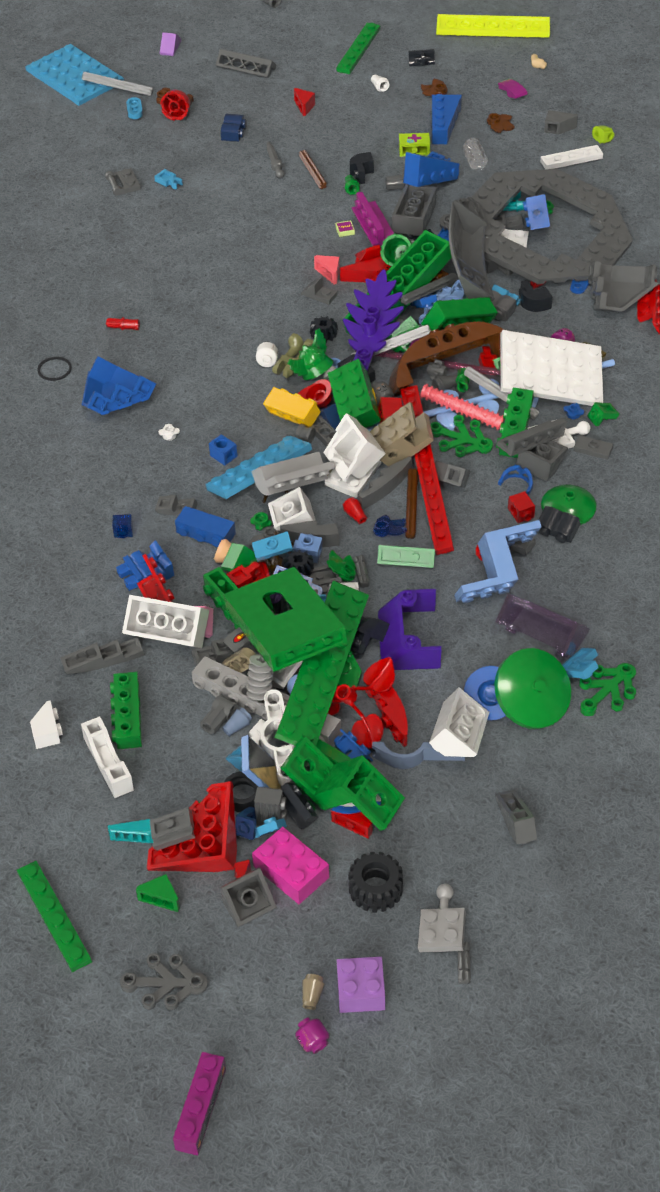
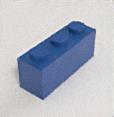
(204, 526)

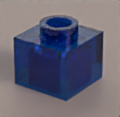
(122, 526)

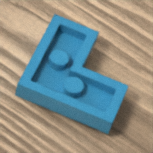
(581, 664)

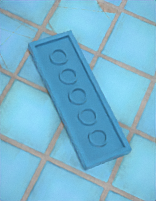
(241, 476)

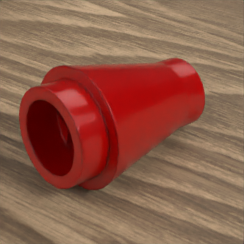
(353, 509)

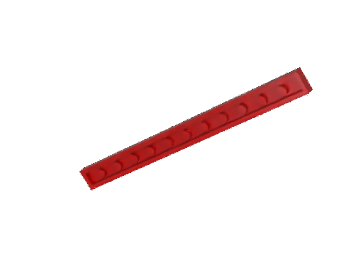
(430, 483)

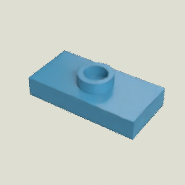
(272, 546)

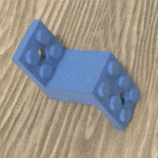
(498, 561)

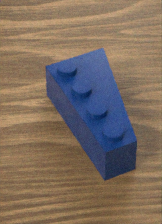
(444, 115)
(427, 170)

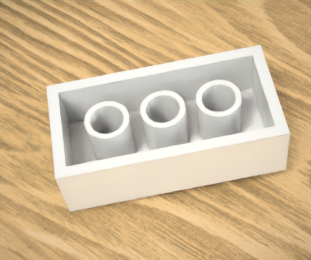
(165, 621)

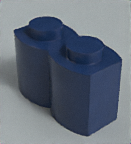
(233, 127)

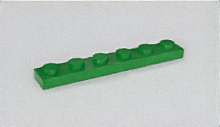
(358, 48)
(54, 916)

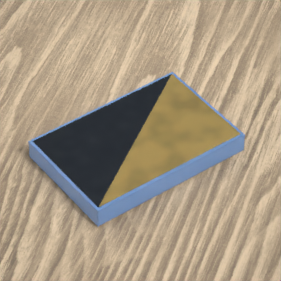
(258, 764)

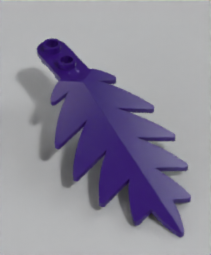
(373, 318)

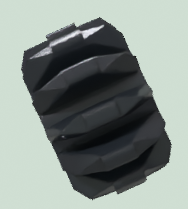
(327, 327)
(299, 560)

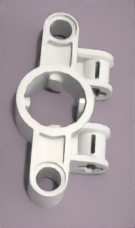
(274, 714)

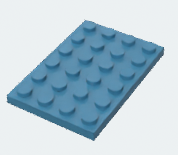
(64, 72)

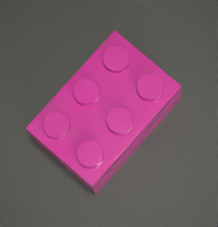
(291, 865)

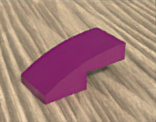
(513, 88)

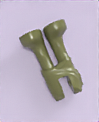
(295, 343)

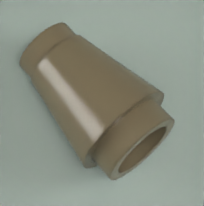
(312, 990)

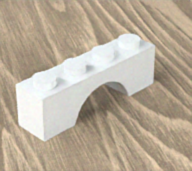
(111, 767)

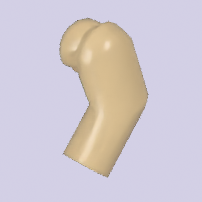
(537, 62)

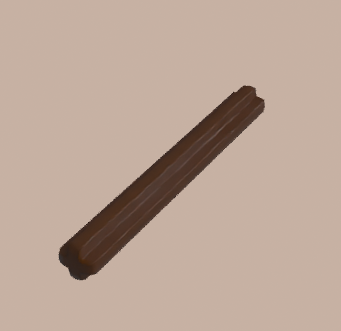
(411, 503)

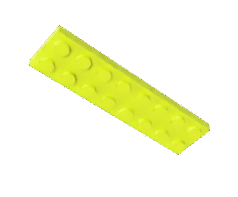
(493, 25)

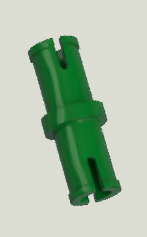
(462, 381)

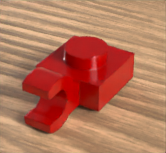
(486, 359)
(243, 576)

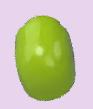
(602, 134)

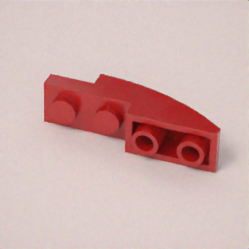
(392, 713)

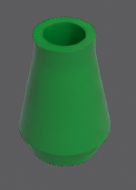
(351, 185)

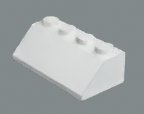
(459, 726)

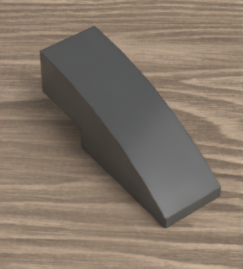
(328, 532)

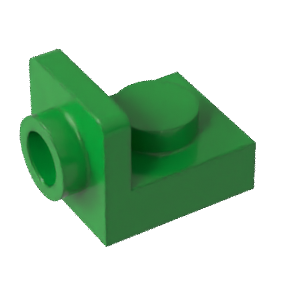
(602, 411)

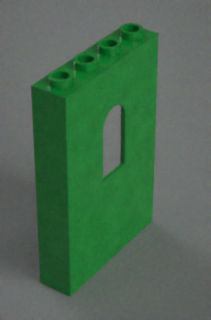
(289, 635)

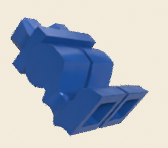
(138, 569)

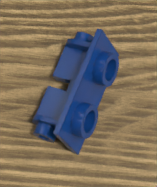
(348, 742)

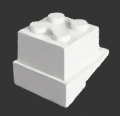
(353, 449)

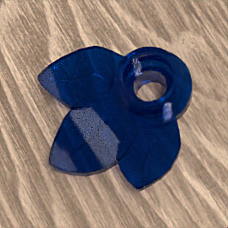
(385, 527)

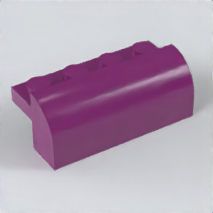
(371, 220)

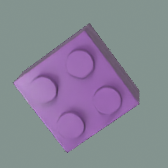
(360, 984)

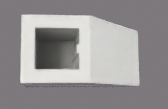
(44, 727)

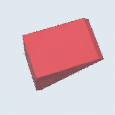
(328, 267)

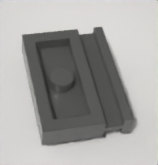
(172, 828)

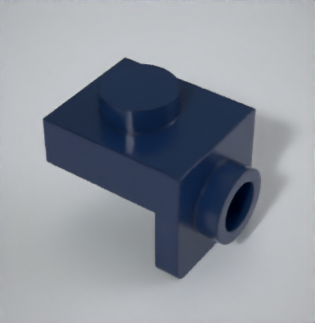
(246, 823)

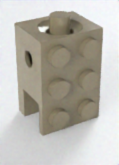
(402, 434)

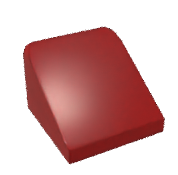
(242, 868)

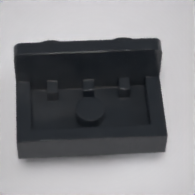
(300, 810)

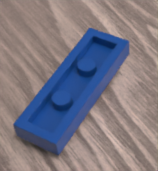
(425, 302)

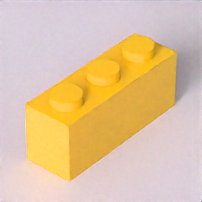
(291, 407)

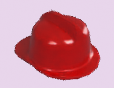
(319, 392)

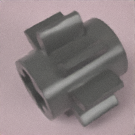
(436, 369)

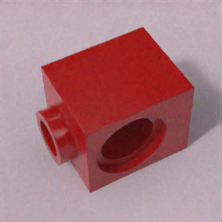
(521, 507)

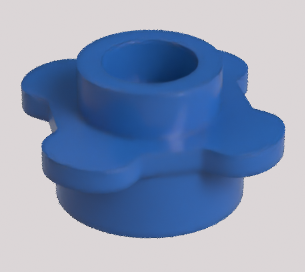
(573, 411)

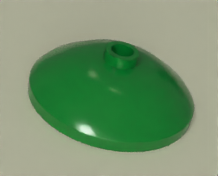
(571, 500)

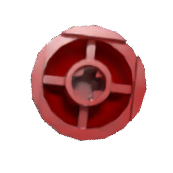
(175, 104)

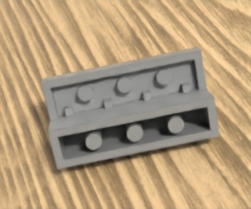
(291, 473)

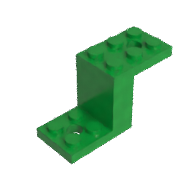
(343, 783)

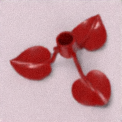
(381, 678)

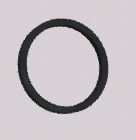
(54, 358)

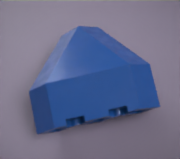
(114, 388)

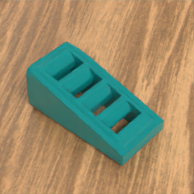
(131, 831)

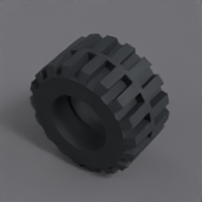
(375, 896)

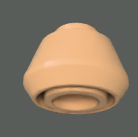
(222, 551)

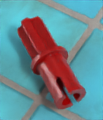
(123, 323)

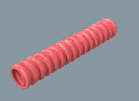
(461, 406)

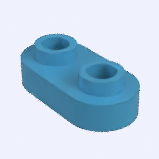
(134, 108)

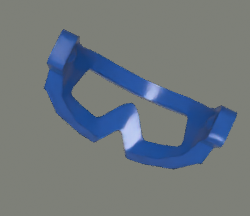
(505, 475)

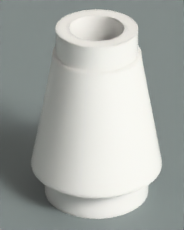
(380, 83)

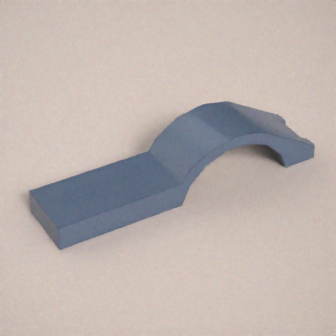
(407, 761)

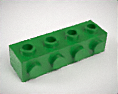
(516, 415)
(215, 585)
(127, 710)

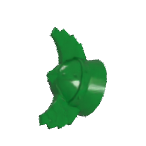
(312, 359)

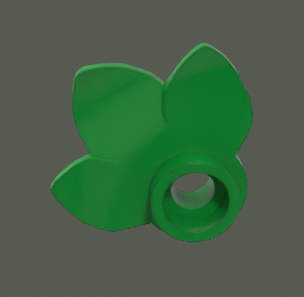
(343, 567)

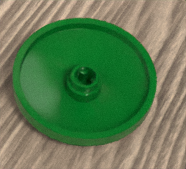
(532, 688)

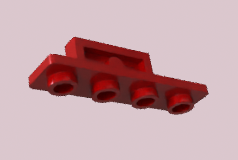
(649, 307)
(153, 586)

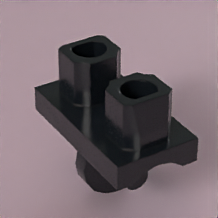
(421, 57)

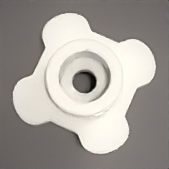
(169, 432)

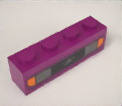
(199, 1103)

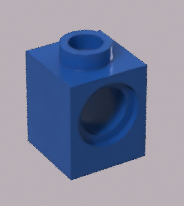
(223, 449)

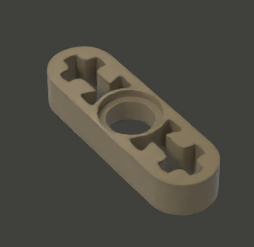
(239, 660)

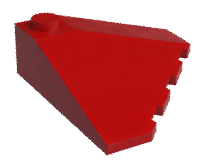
(214, 841)

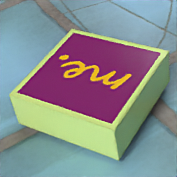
(345, 228)

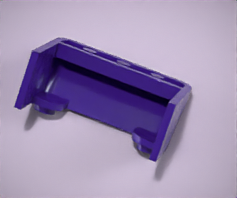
(407, 649)

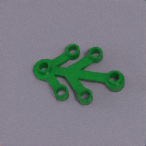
(481, 444)
(608, 686)

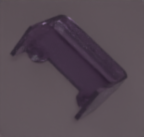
(542, 625)

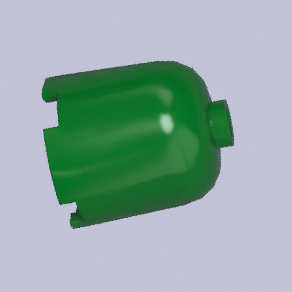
(393, 246)

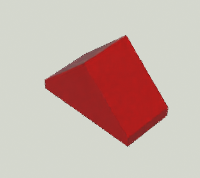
(304, 100)

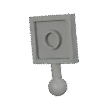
(442, 927)

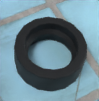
(237, 779)

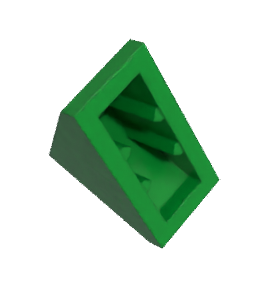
(237, 556)
(158, 893)

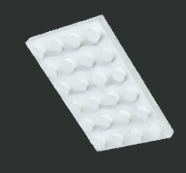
(551, 368)

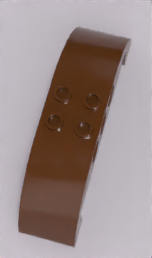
(442, 345)

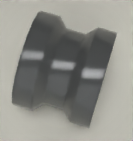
(305, 433)

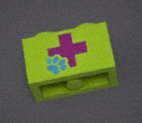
(414, 143)

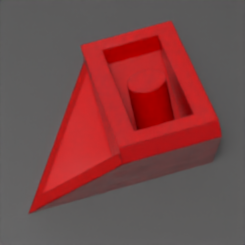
(368, 253)

